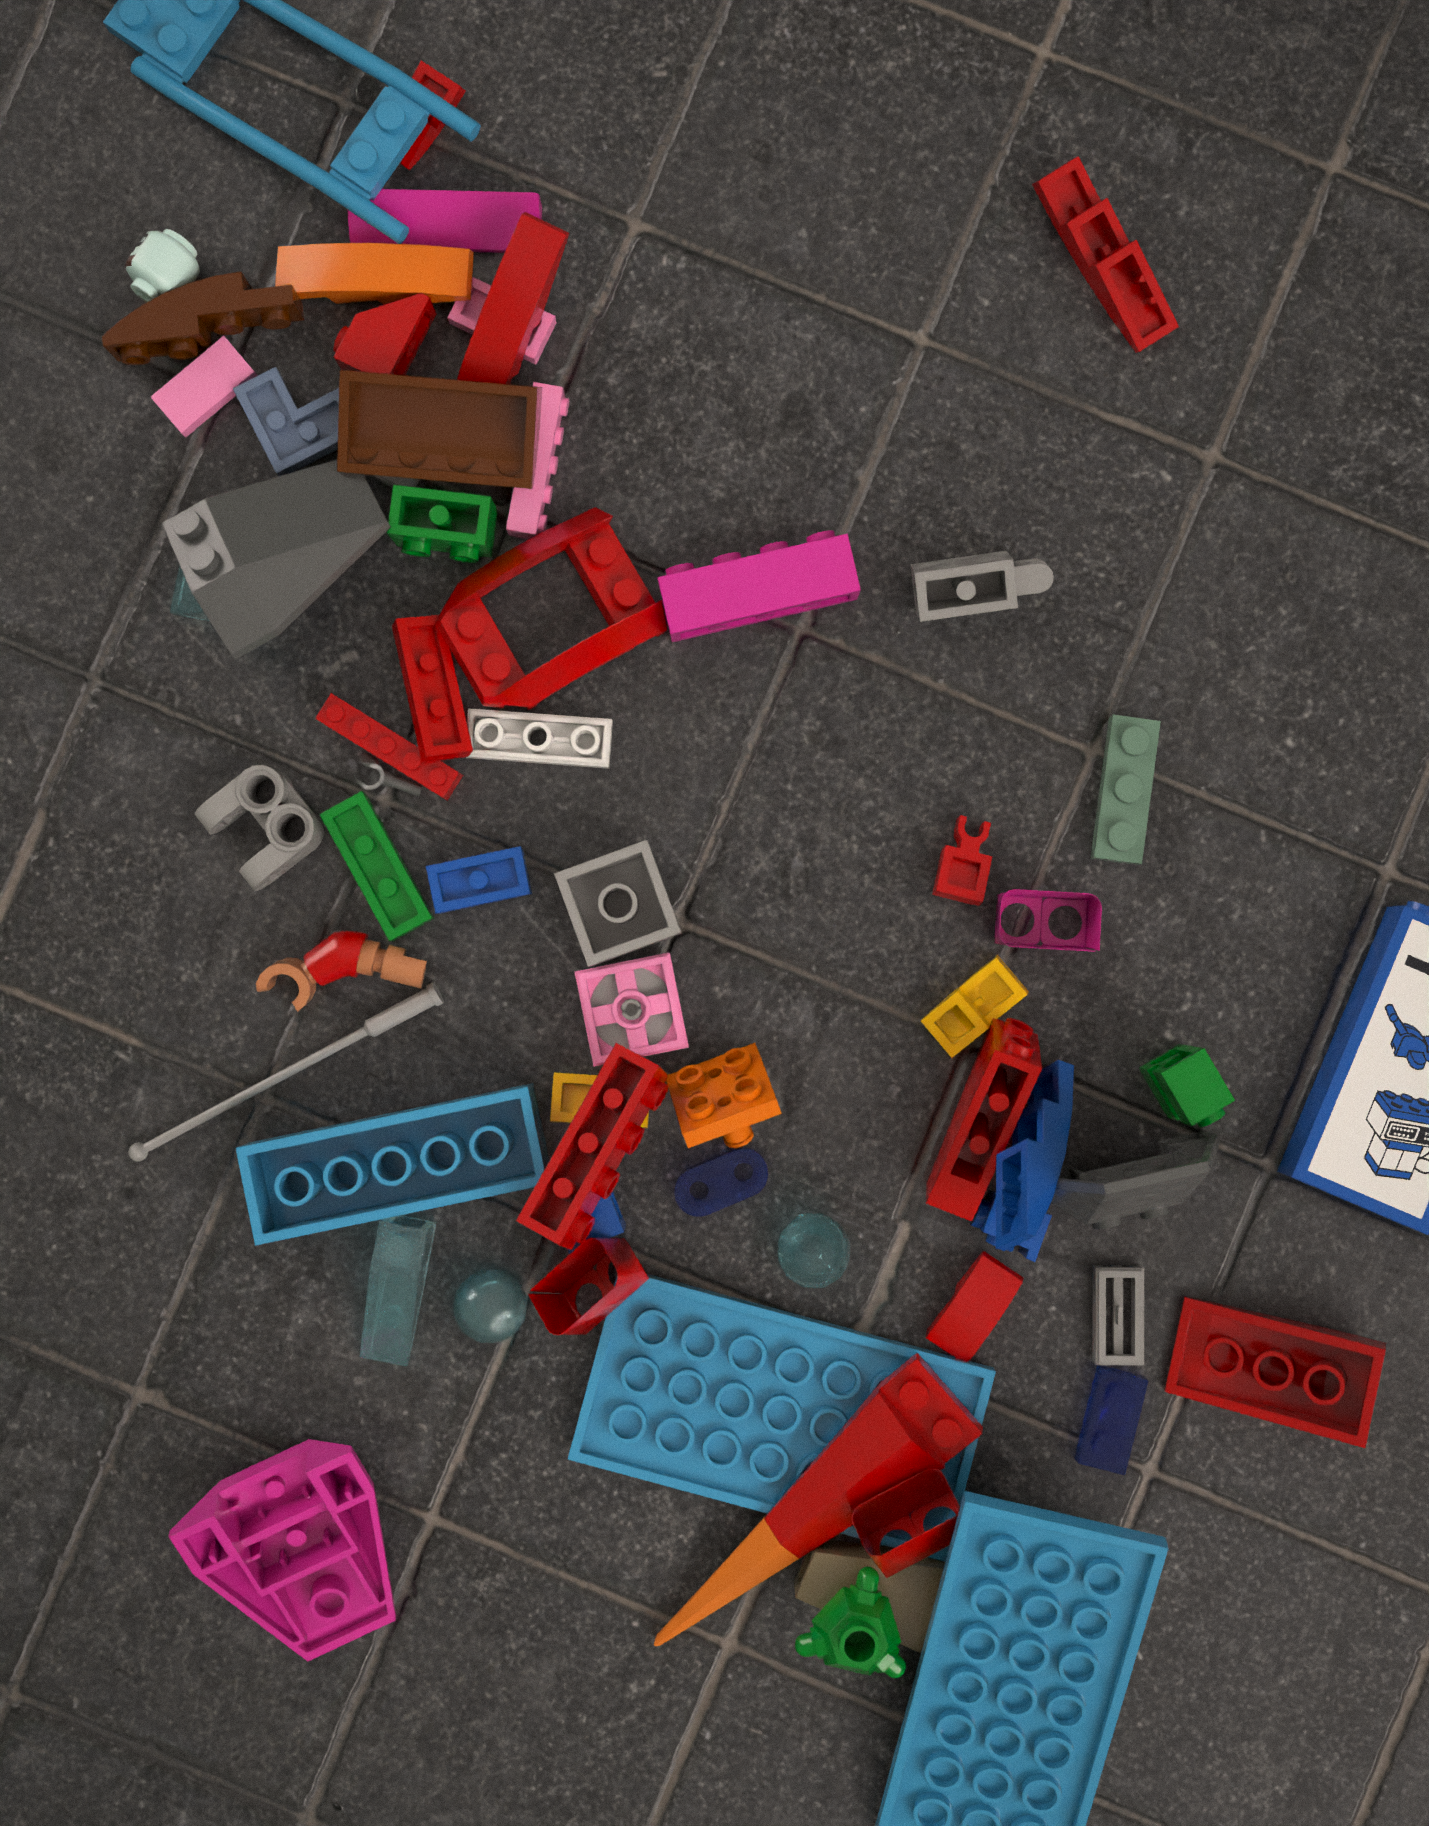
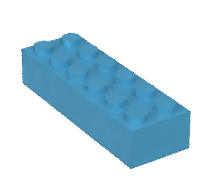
(393, 1164)

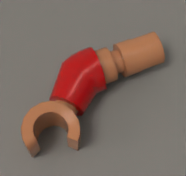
(342, 956)

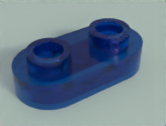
(721, 1181)

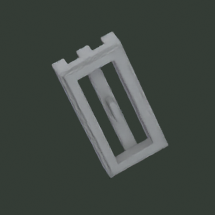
(1117, 1273)

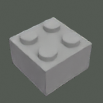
(618, 903)

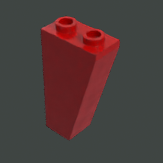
(985, 1117)

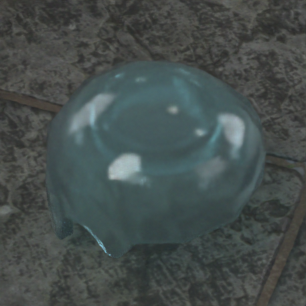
(814, 1250)
(490, 1306)

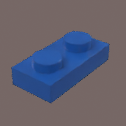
(478, 880)

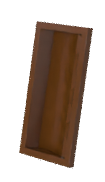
(438, 429)

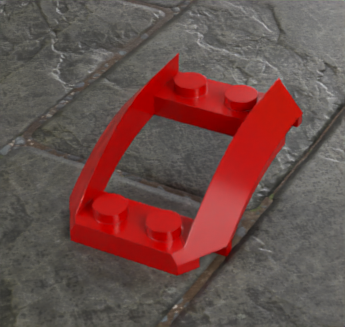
(610, 581)

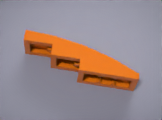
(376, 271)

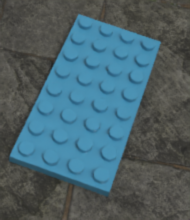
(742, 1396)
(1021, 1668)

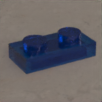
(1111, 1419)

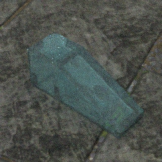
(396, 1288)

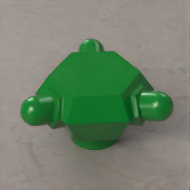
(856, 1630)

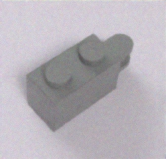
(975, 584)

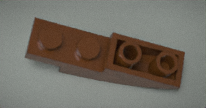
(182, 318)

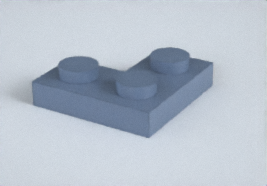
(289, 433)

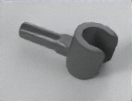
(381, 777)

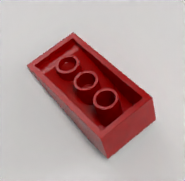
(1277, 1370)

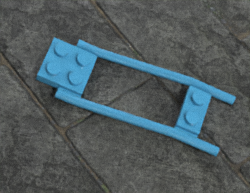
(179, 35)

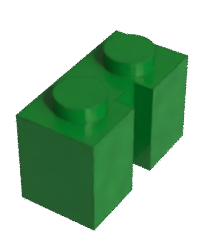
(1188, 1085)

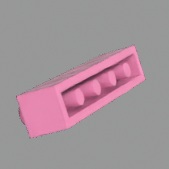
(528, 505)

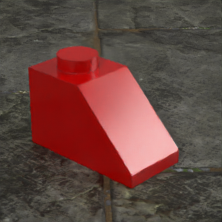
(385, 336)

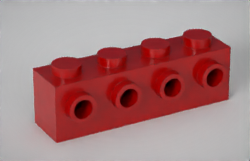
(593, 1148)

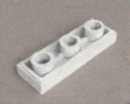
(568, 740)

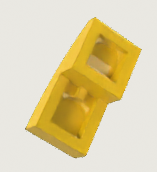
(973, 1006)

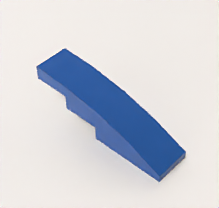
(1032, 1166)

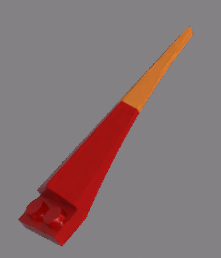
(896, 1433)

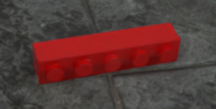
(388, 746)

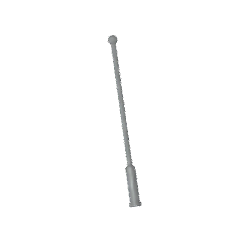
(373, 1027)

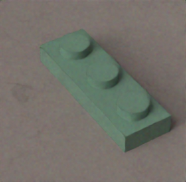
(1125, 789)

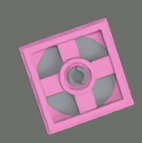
(632, 1006)

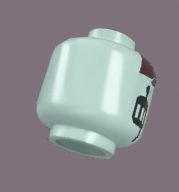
(161, 264)

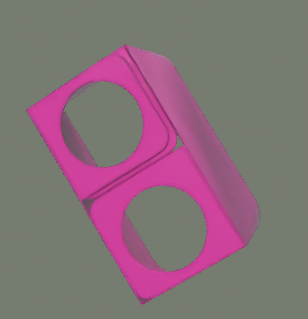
(1086, 904)

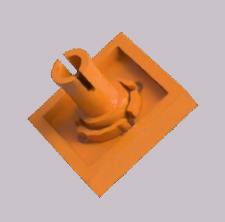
(723, 1097)

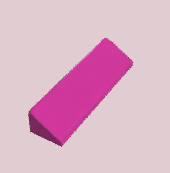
(450, 218)

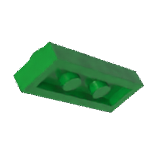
(376, 866)

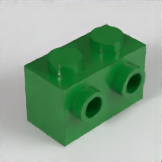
(442, 522)

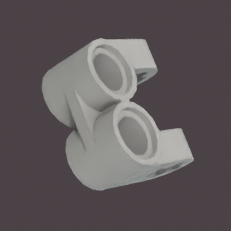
(273, 816)

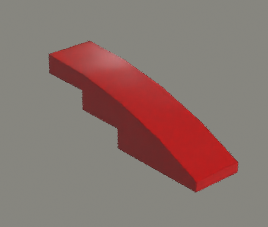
(1105, 256)
(514, 302)

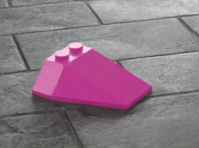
(295, 1547)

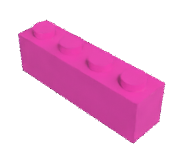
(759, 586)

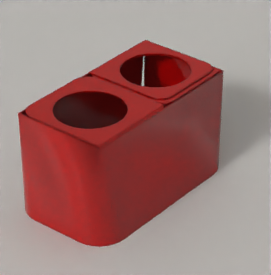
(560, 1310)
(891, 1512)

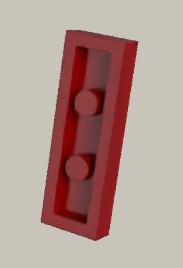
(431, 689)

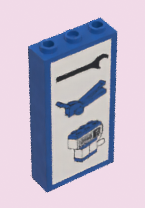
(1369, 1105)

